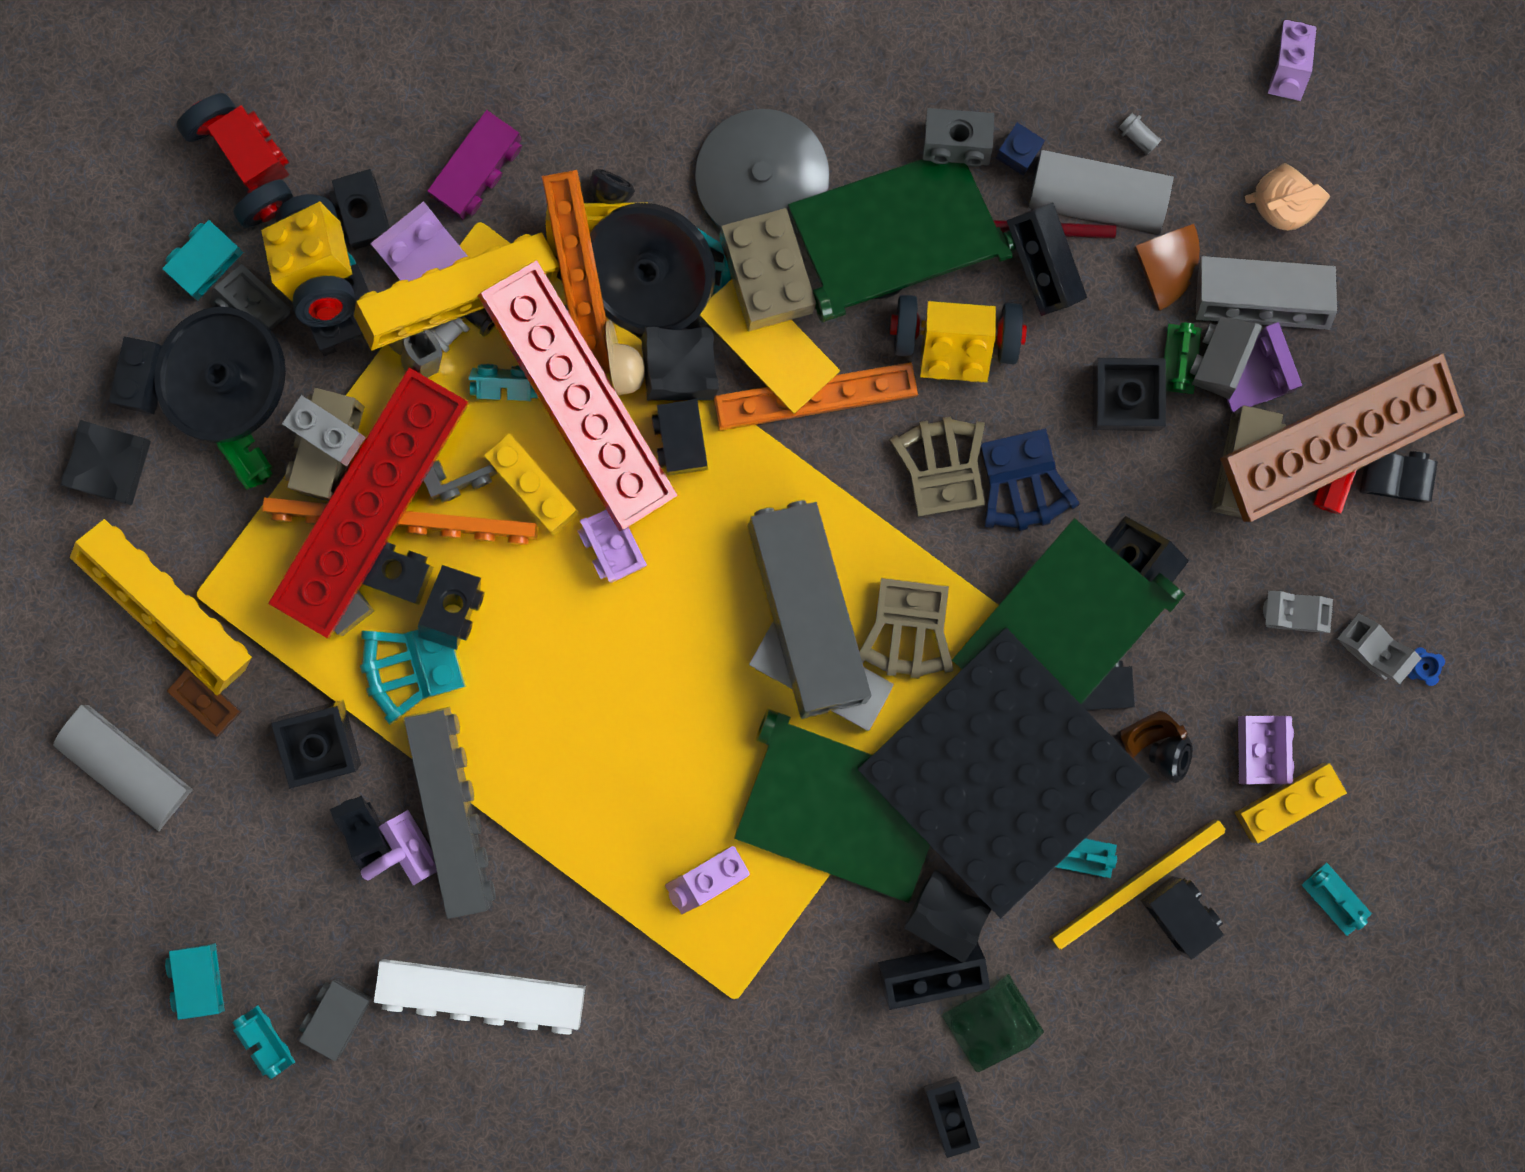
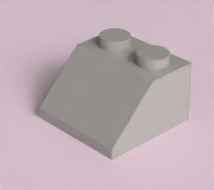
(1225, 356)

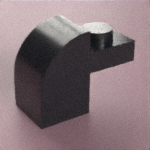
(361, 830)

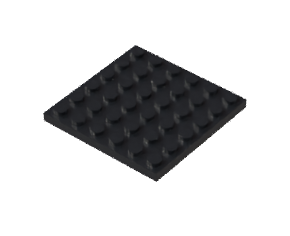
(1003, 773)

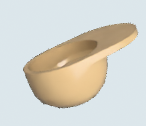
(625, 364)

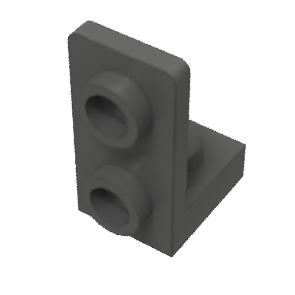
(451, 490)

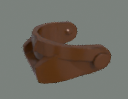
(1165, 728)

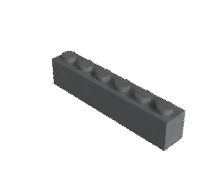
(449, 812)

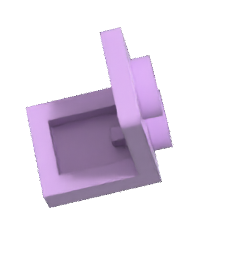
(1294, 60)
(707, 880)

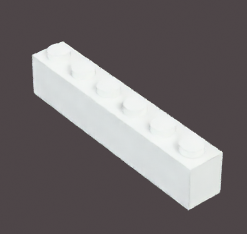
(480, 995)

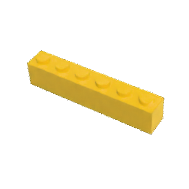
(447, 292)
(160, 606)

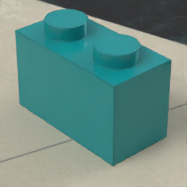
(202, 259)
(195, 981)

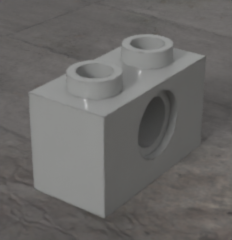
(324, 430)

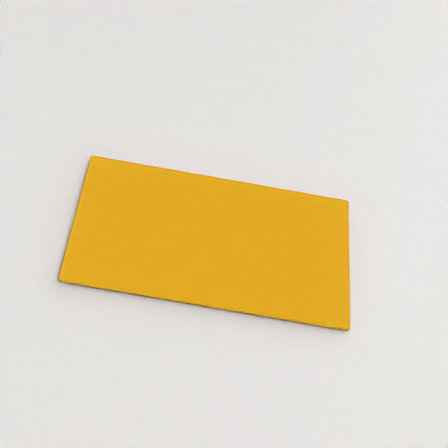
(625, 710)

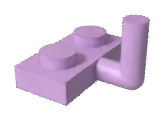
(407, 847)

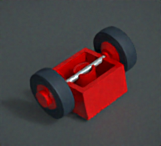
(245, 145)

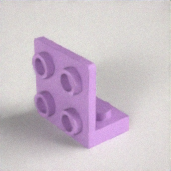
(417, 245)

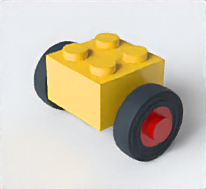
(310, 260)
(958, 337)

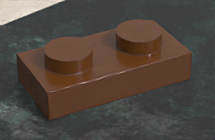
(211, 710)

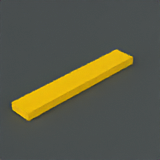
(1137, 884)

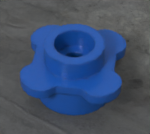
(1435, 665)

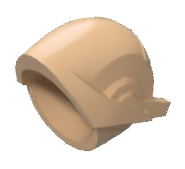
(1287, 198)

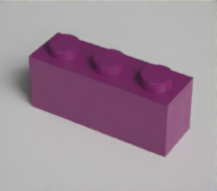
(476, 165)

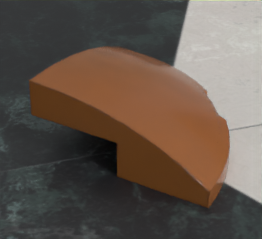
(1169, 263)

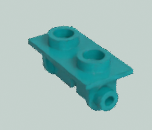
(491, 380)
(1091, 858)
(1337, 899)
(257, 1029)

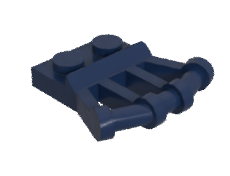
(1018, 459)

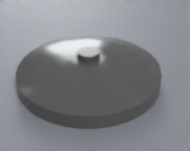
(759, 166)

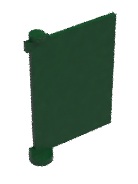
(895, 232)
(1077, 610)
(826, 814)

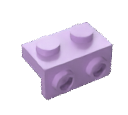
(615, 549)
(1265, 749)

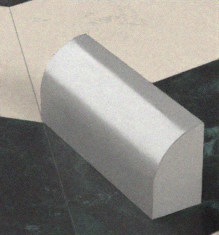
(1101, 191)
(1266, 292)
(771, 662)
(121, 766)

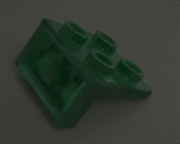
(993, 1024)

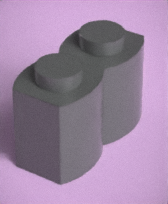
(419, 352)

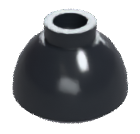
(609, 187)
(1172, 757)

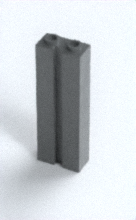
(808, 609)

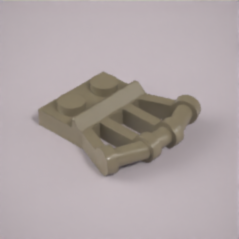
(947, 487)
(910, 606)

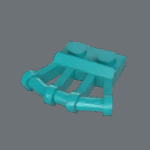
(433, 664)

